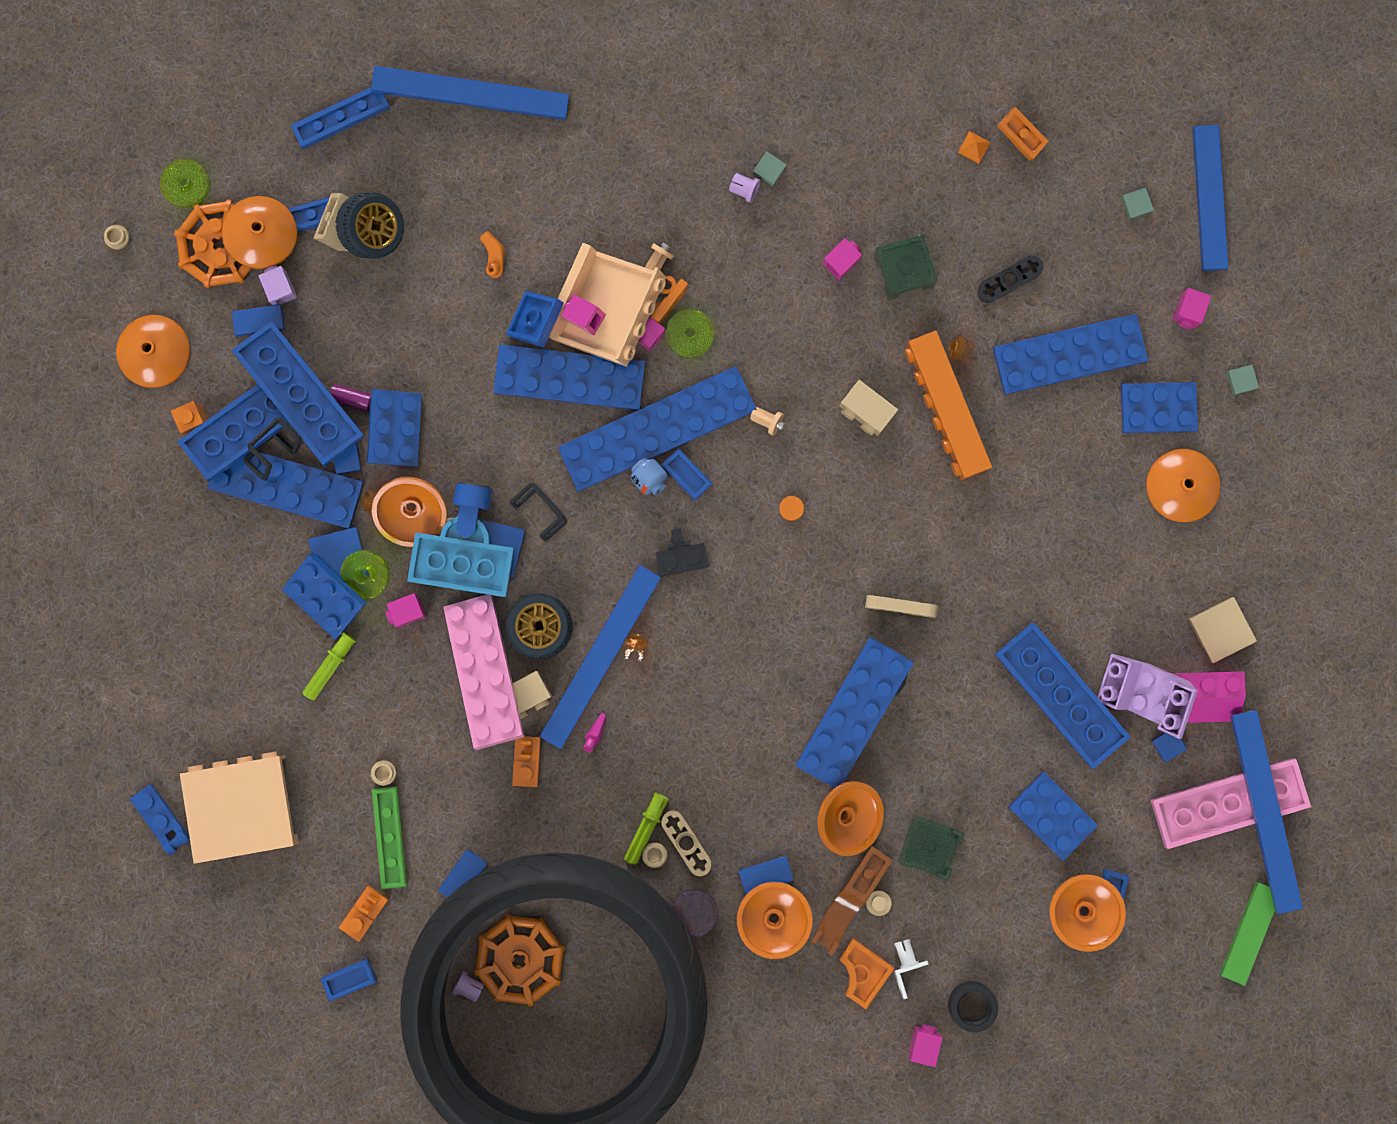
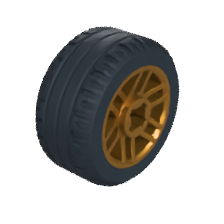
(369, 225)
(523, 632)

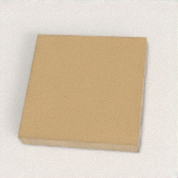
(1222, 630)

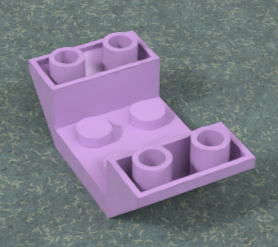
(1148, 693)

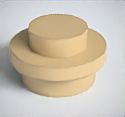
(116, 237)
(383, 772)
(878, 903)

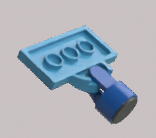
(463, 551)

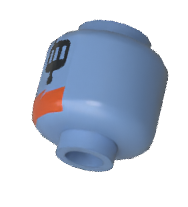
(648, 476)

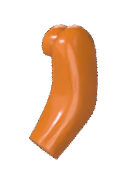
(496, 255)

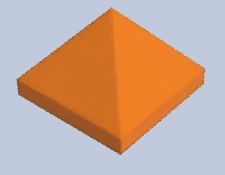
(974, 147)

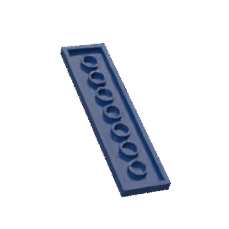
(657, 428)

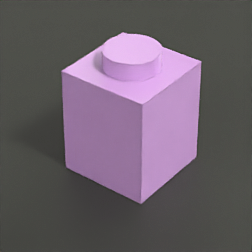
(277, 285)

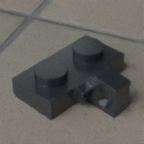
(681, 556)

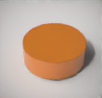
(791, 508)

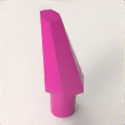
(594, 734)

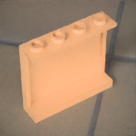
(621, 291)
(237, 808)

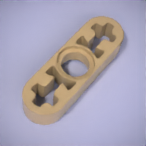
(903, 606)
(701, 855)

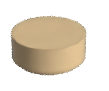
(654, 855)

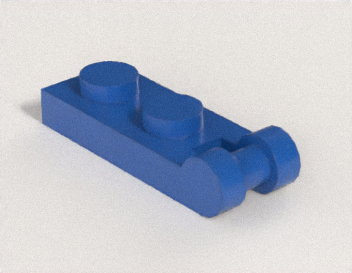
(160, 818)

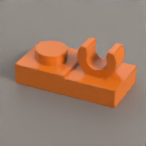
(1022, 133)
(673, 295)
(526, 761)
(363, 913)

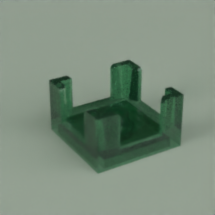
(906, 266)
(930, 847)

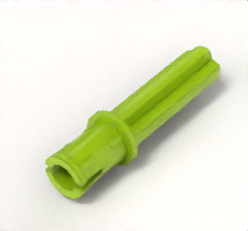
(328, 666)
(650, 819)

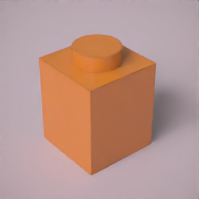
(189, 417)

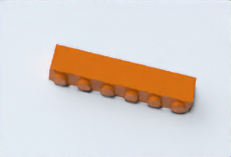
(948, 406)

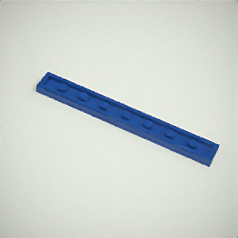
(469, 93)
(600, 657)
(1266, 812)

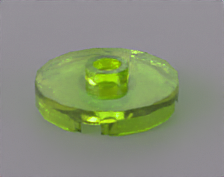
(195, 189)
(689, 346)
(353, 573)

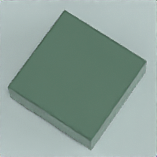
(769, 168)
(1137, 203)
(1242, 380)

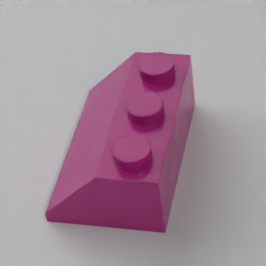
(1217, 695)

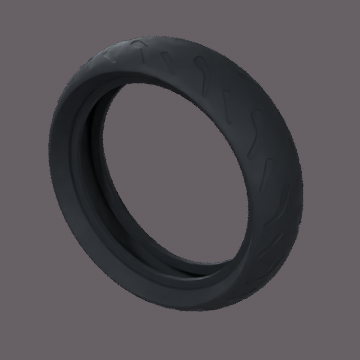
(542, 876)

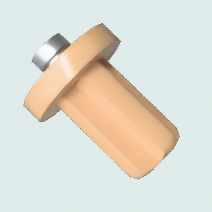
(659, 256)
(769, 420)

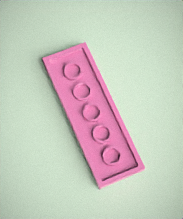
(483, 672)
(1223, 805)

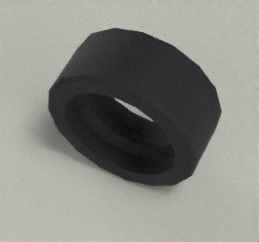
(987, 1020)

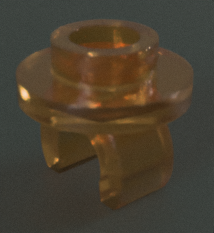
(958, 348)
(367, 501)
(635, 643)

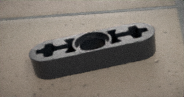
(1029, 276)

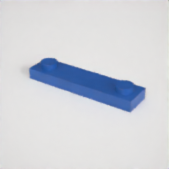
(339, 117)

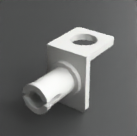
(908, 963)

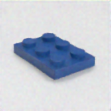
(1159, 407)
(394, 428)
(324, 596)
(1053, 816)

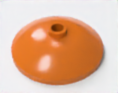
(263, 247)
(167, 355)
(1167, 485)
(400, 521)
(860, 819)
(1101, 922)
(776, 938)

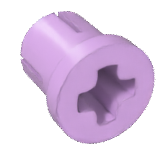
(748, 189)
(467, 987)

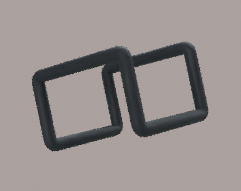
(264, 477)
(556, 525)

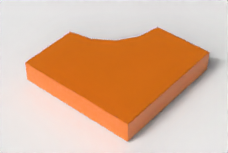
(865, 971)

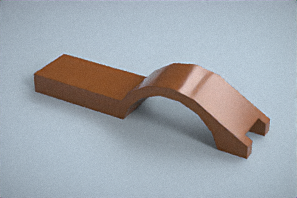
(851, 899)

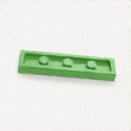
(389, 837)
(1249, 935)

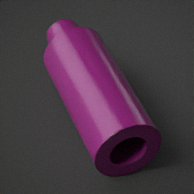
(351, 397)

